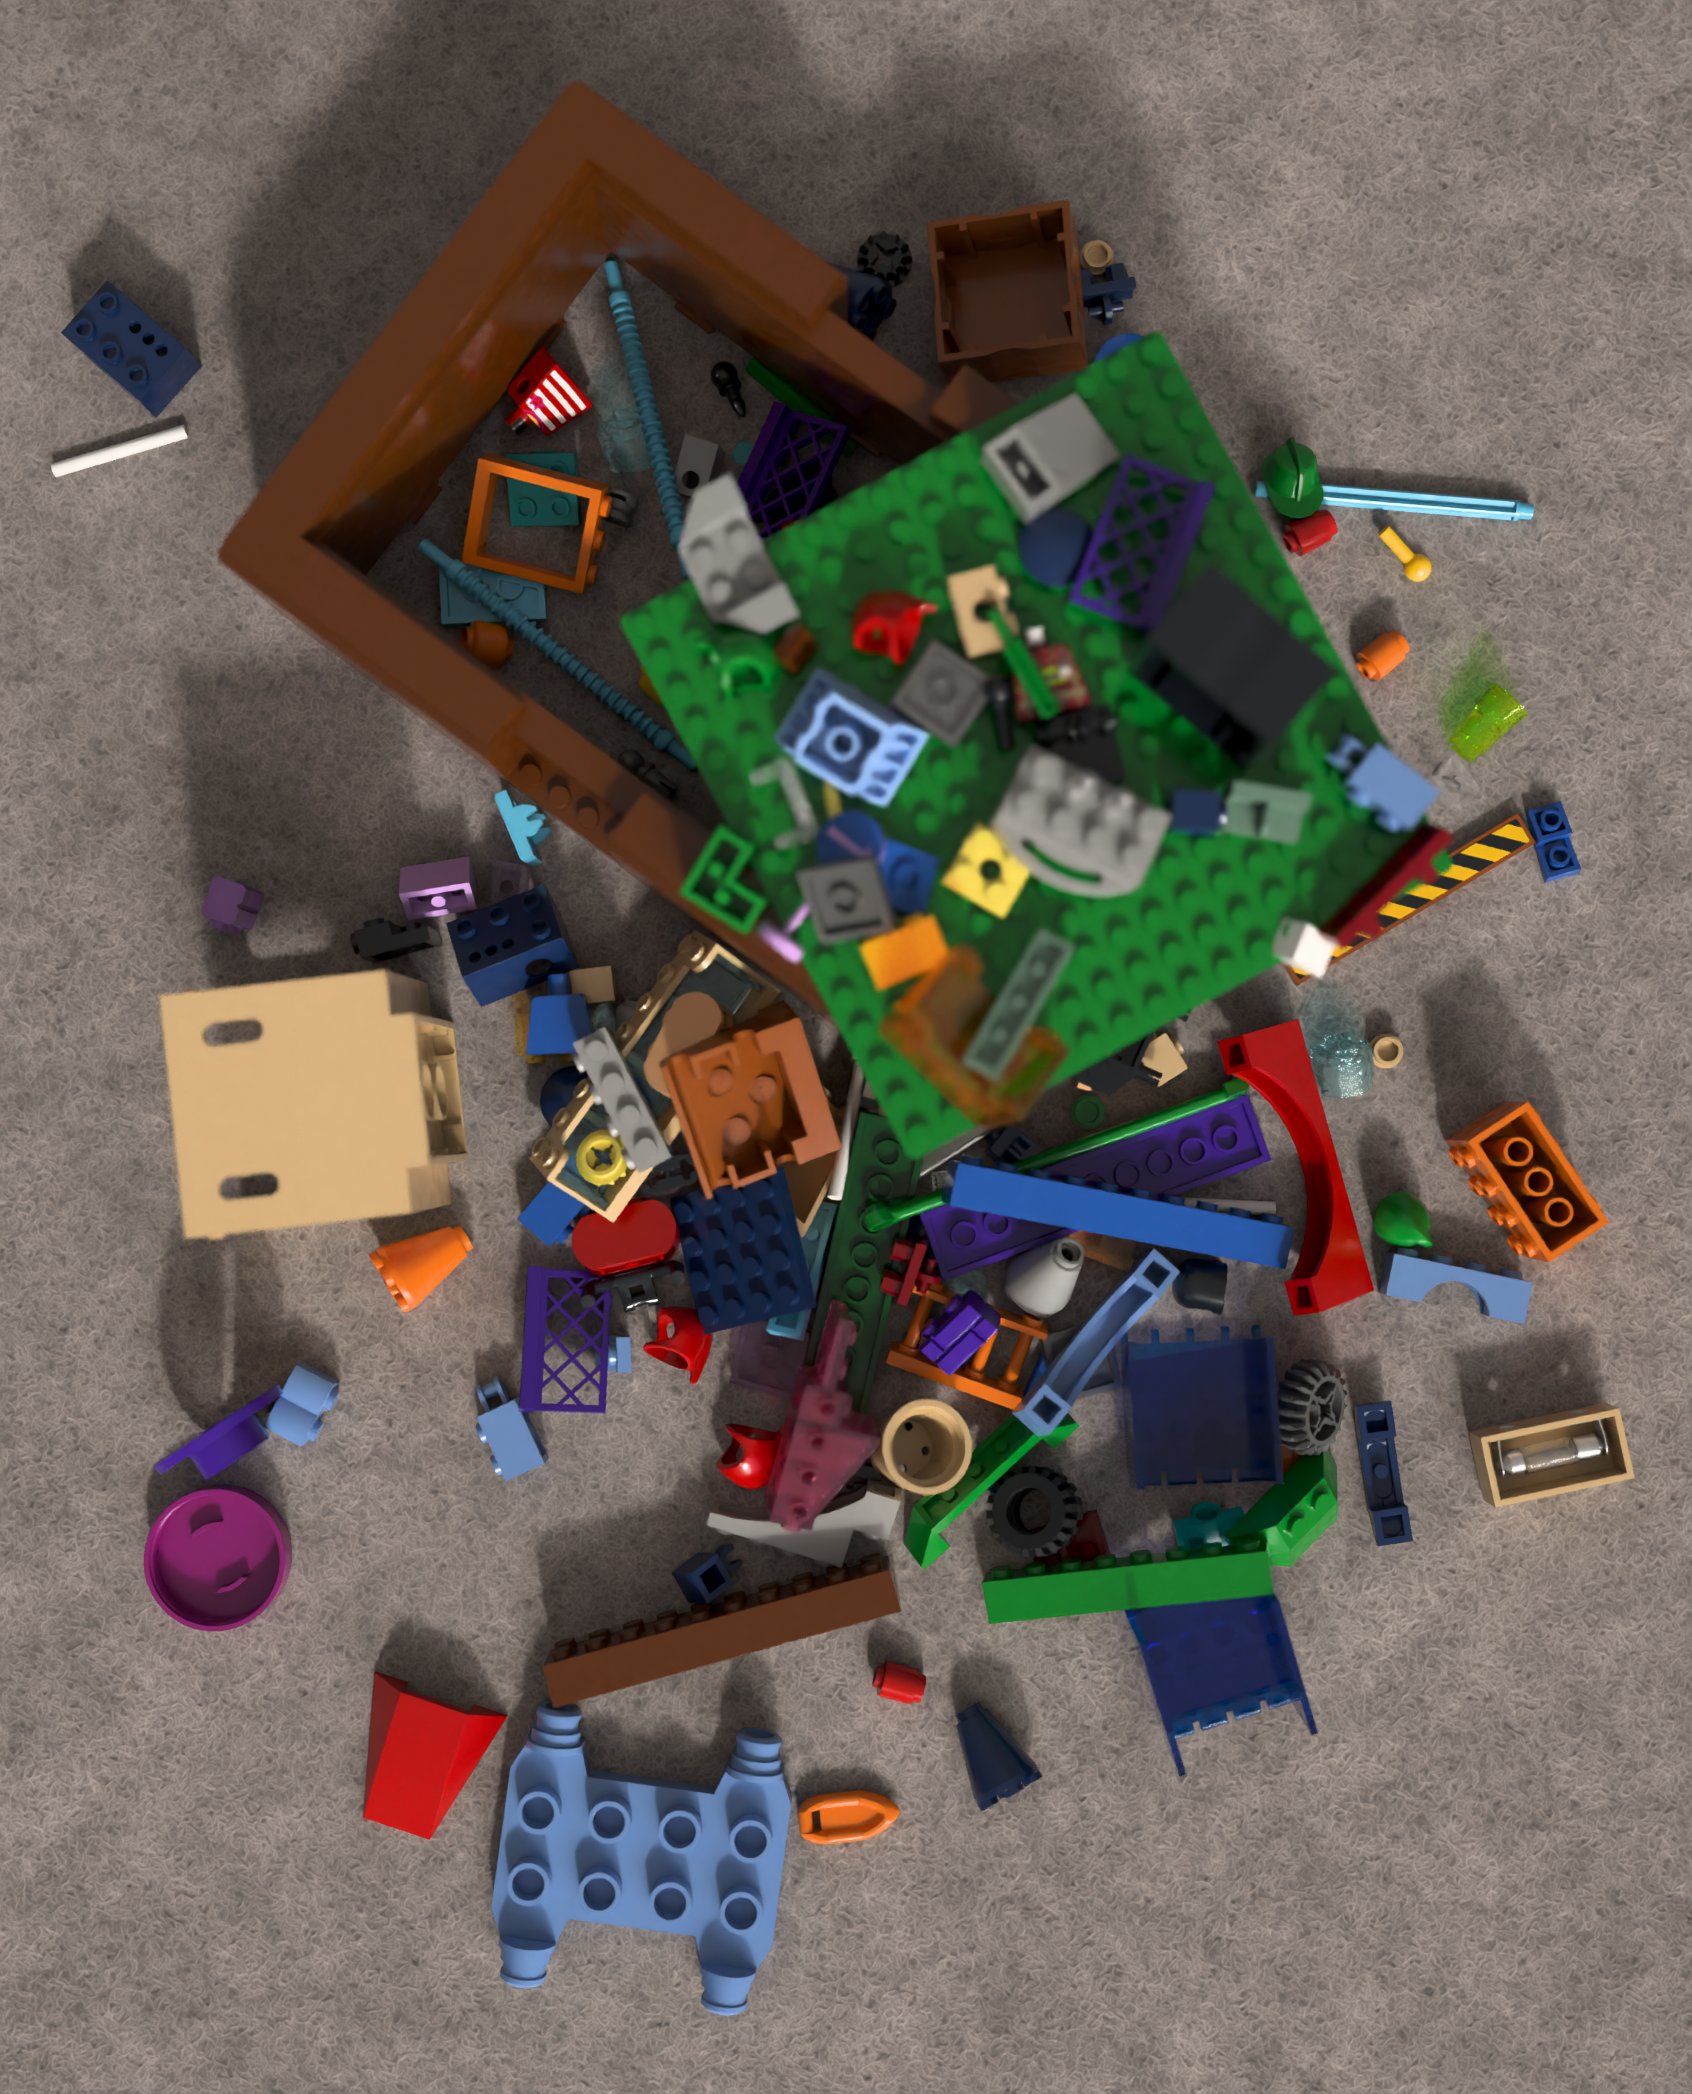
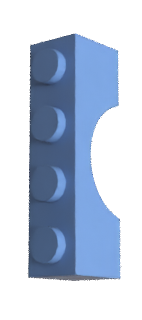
(1498, 1295)

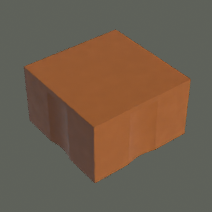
(1008, 293)

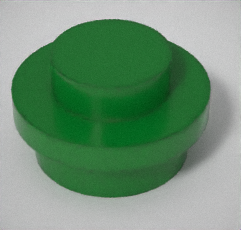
(1087, 1112)

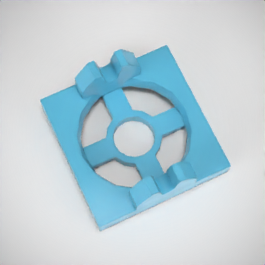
(523, 827)

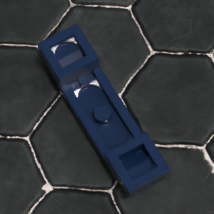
(1381, 1473)

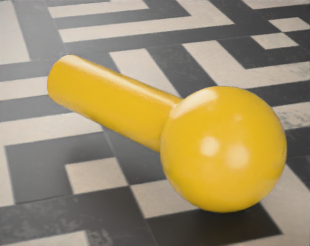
(1416, 566)

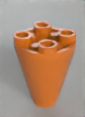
(420, 1263)

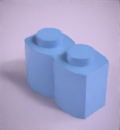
(302, 1404)

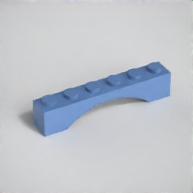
(1069, 1372)

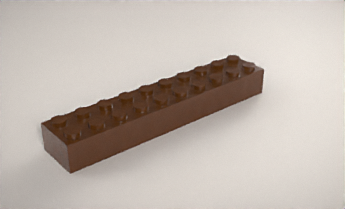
(721, 1630)

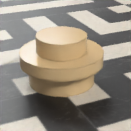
(1096, 256)
(1386, 1050)

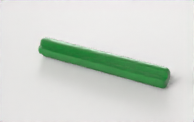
(792, 398)

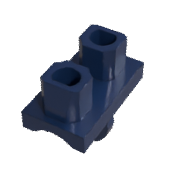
(1116, 288)

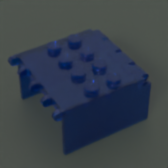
(1201, 1410)
(1216, 1661)

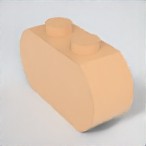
(685, 1024)

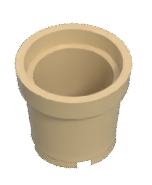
(933, 1427)

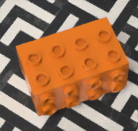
(1526, 1181)

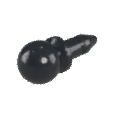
(726, 379)

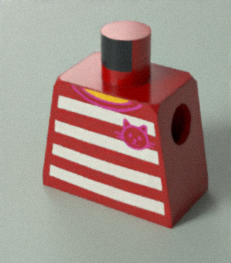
(545, 396)

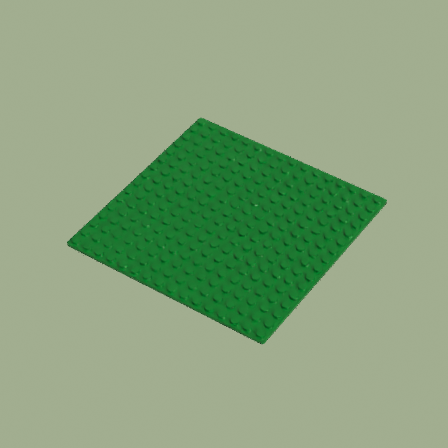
(1205, 901)

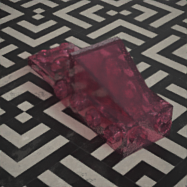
(820, 1435)

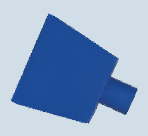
(558, 1019)

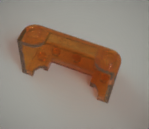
(937, 1027)

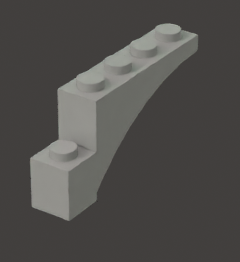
(865, 1510)

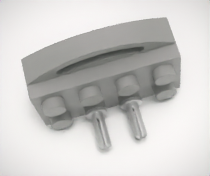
(1077, 825)

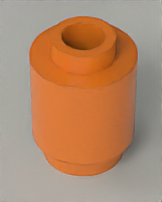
(1382, 655)

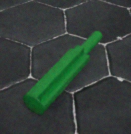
(1025, 668)

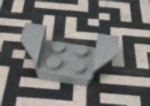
(731, 562)

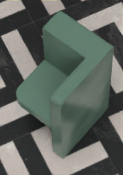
(1265, 811)

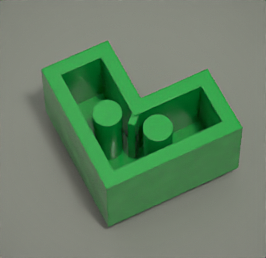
(716, 882)

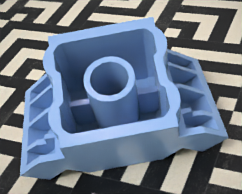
(850, 738)

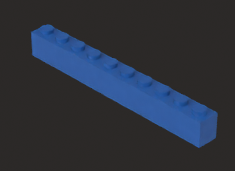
(1117, 1213)

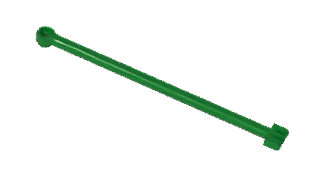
(880, 1216)

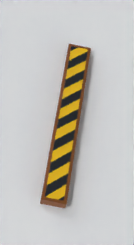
(1467, 864)

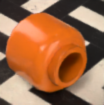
(487, 642)

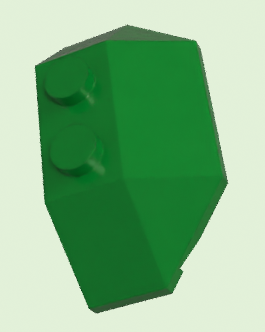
(1293, 1512)

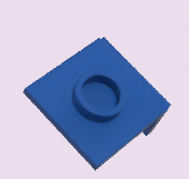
(907, 877)

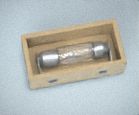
(1551, 1454)

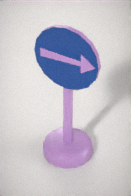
(840, 838)

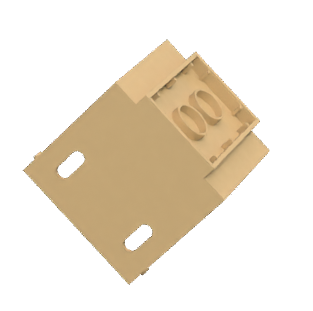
(337, 1099)

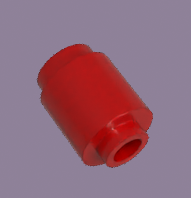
(1309, 532)
(899, 1682)

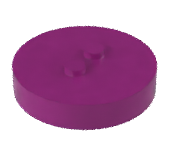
(217, 1557)

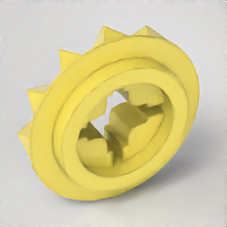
(588, 1161)

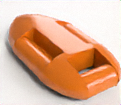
(846, 1816)

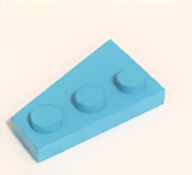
(462, 609)

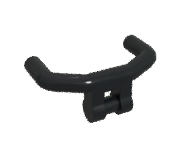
(631, 1278)

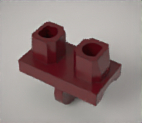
(902, 1284)

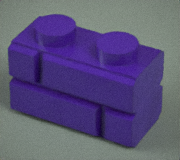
(959, 1331)

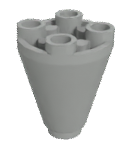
(1044, 1276)

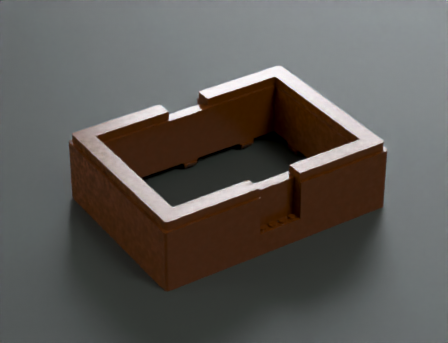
(484, 307)

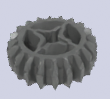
(1311, 1406)

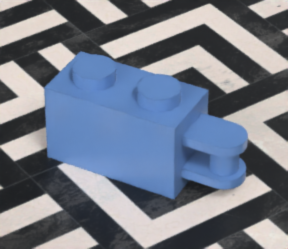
(1383, 784)
(508, 1432)

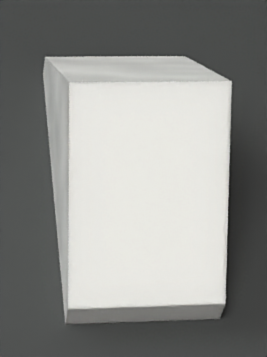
(1302, 947)

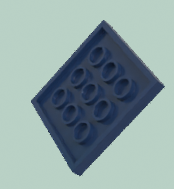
(743, 1253)

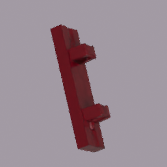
(1363, 907)

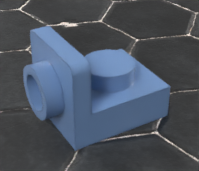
(618, 1354)

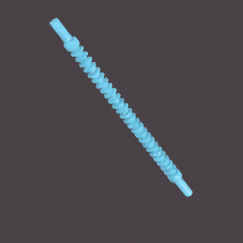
(647, 409)
(456, 571)

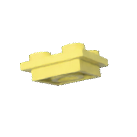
(965, 875)

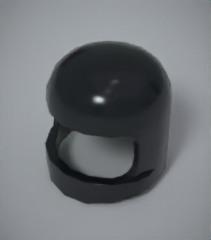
(1201, 1285)

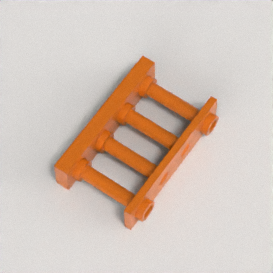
(972, 1377)

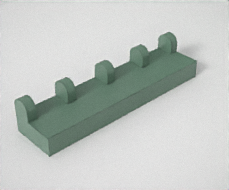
(1018, 1005)

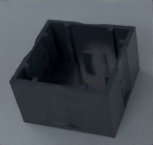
(1230, 668)

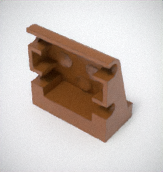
(750, 1100)

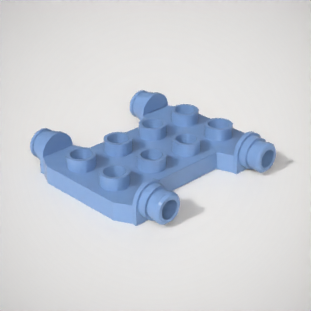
(641, 1855)

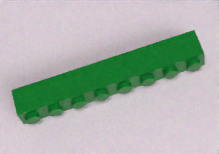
(1129, 1582)

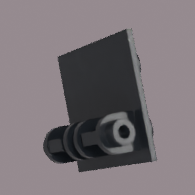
(1083, 740)

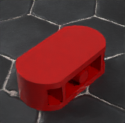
(638, 1238)

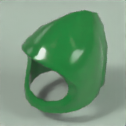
(741, 657)
(1403, 1220)

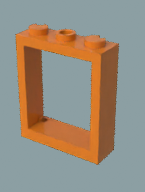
(593, 538)

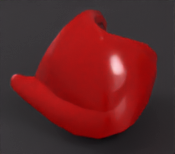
(895, 616)
(687, 1347)
(757, 1456)

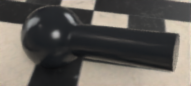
(999, 691)

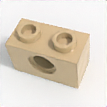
(967, 592)

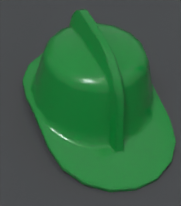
(1293, 480)

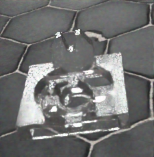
(784, 769)

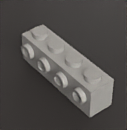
(623, 1099)

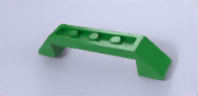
(986, 1466)

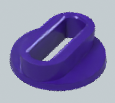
(225, 1440)

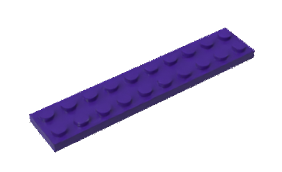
(1159, 1161)

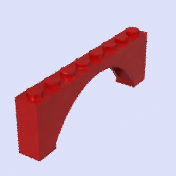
(1331, 1257)

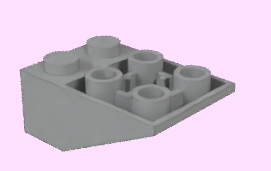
(1048, 456)

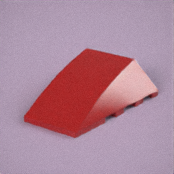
(420, 1755)

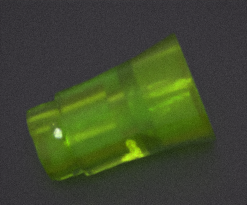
(1486, 723)

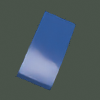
(1552, 846)

